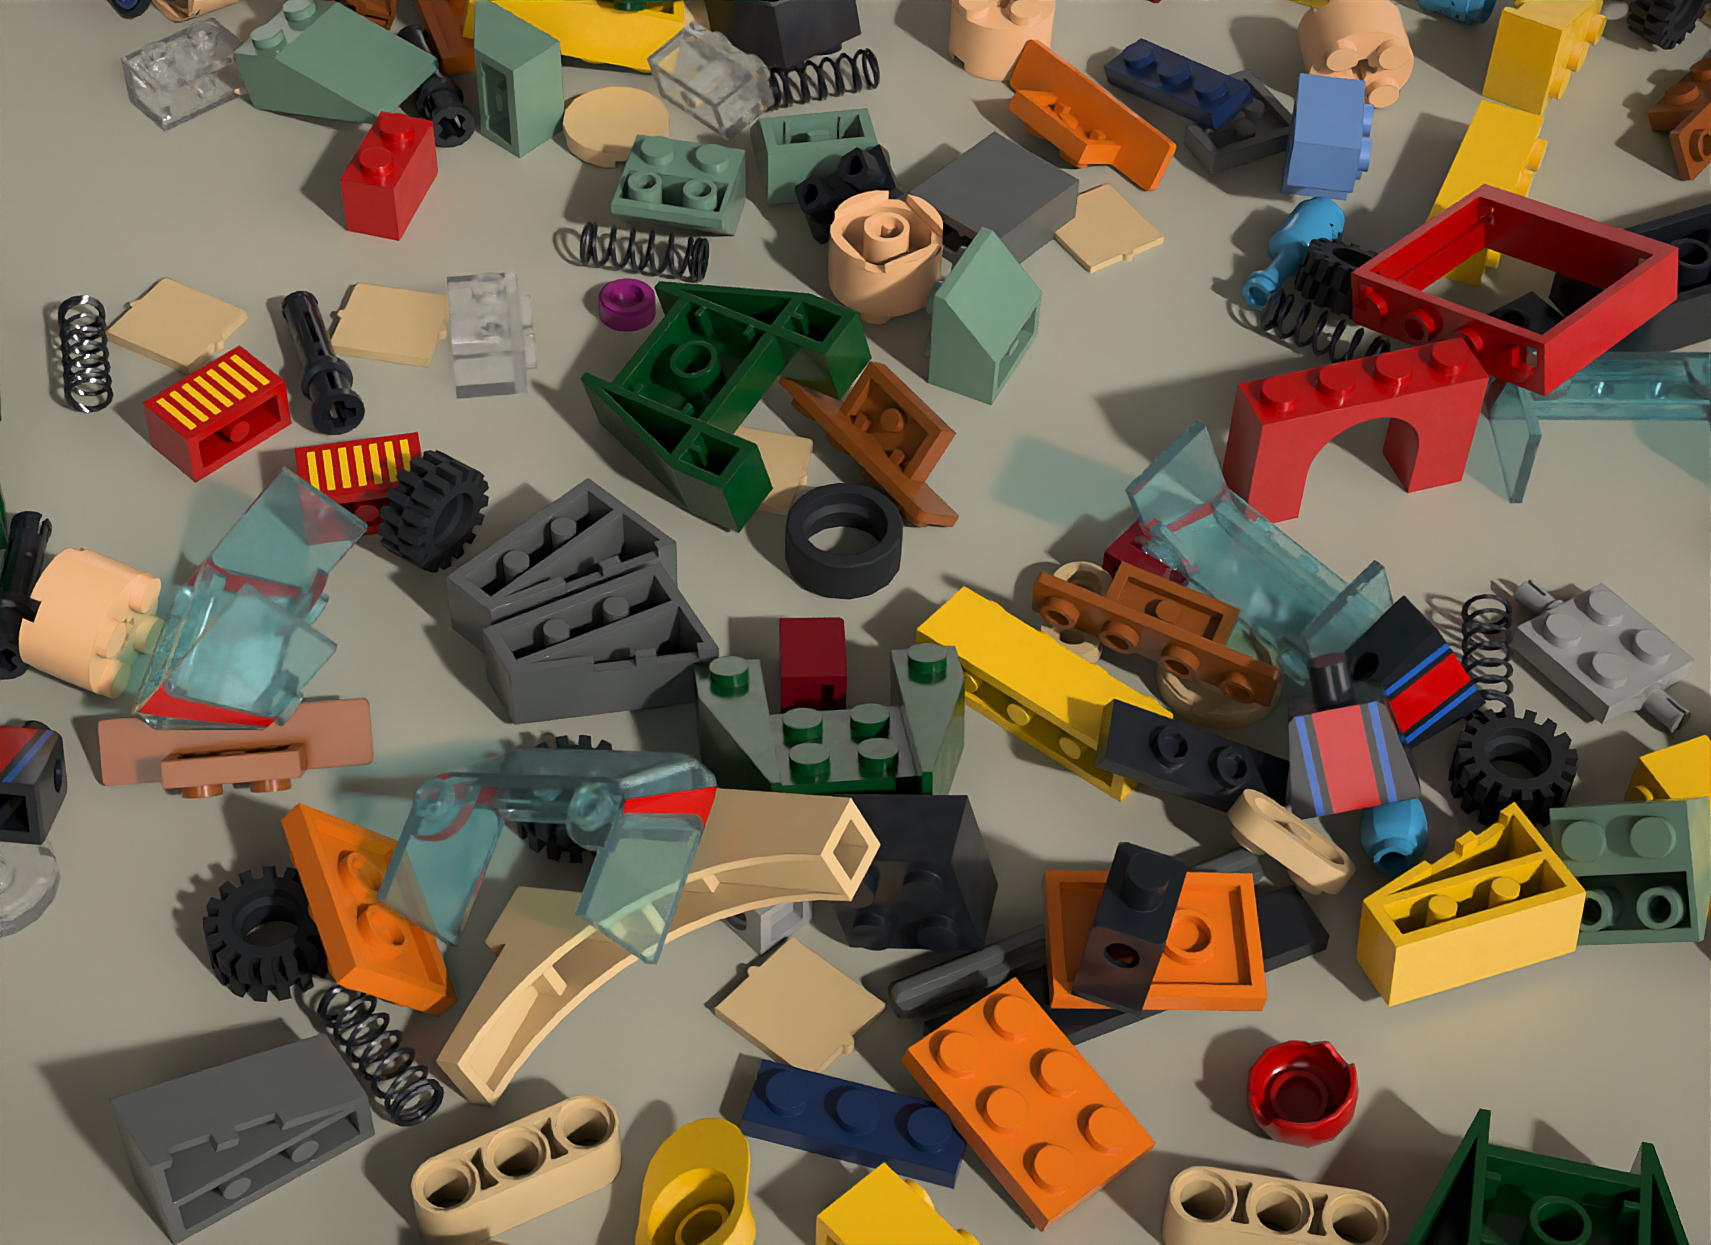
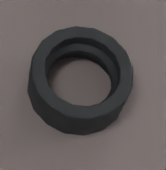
(844, 507)

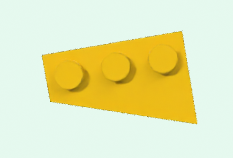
(1539, 50)
(1470, 914)

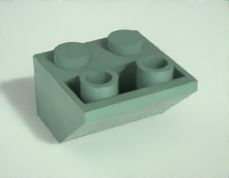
(516, 80)
(806, 146)
(682, 185)
(981, 320)
(1639, 867)

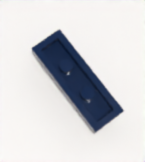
(1178, 84)
(853, 1123)

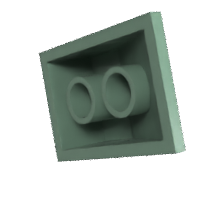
(329, 63)

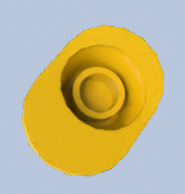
(698, 1188)

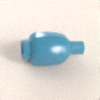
(1394, 835)

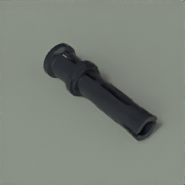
(440, 97)
(324, 376)
(18, 577)

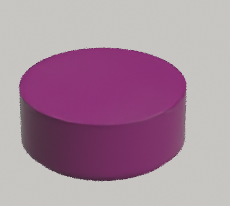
(627, 305)

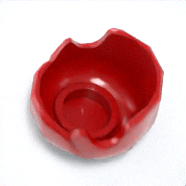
(1302, 1092)

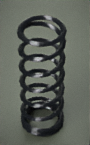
(857, 82)
(695, 256)
(70, 330)
(1378, 346)
(1488, 694)
(401, 1098)

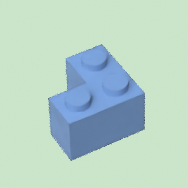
(1327, 137)

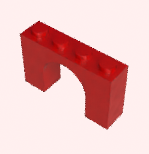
(1288, 418)

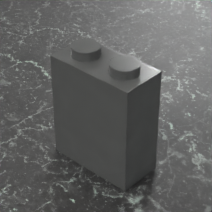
(1003, 191)

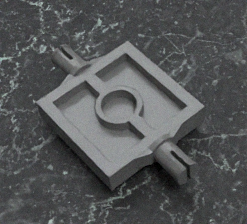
(1602, 653)

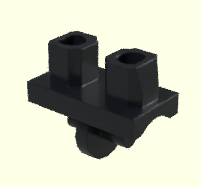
(857, 174)

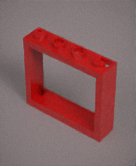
(1632, 269)

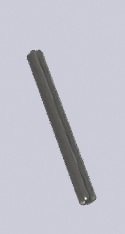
(1013, 955)

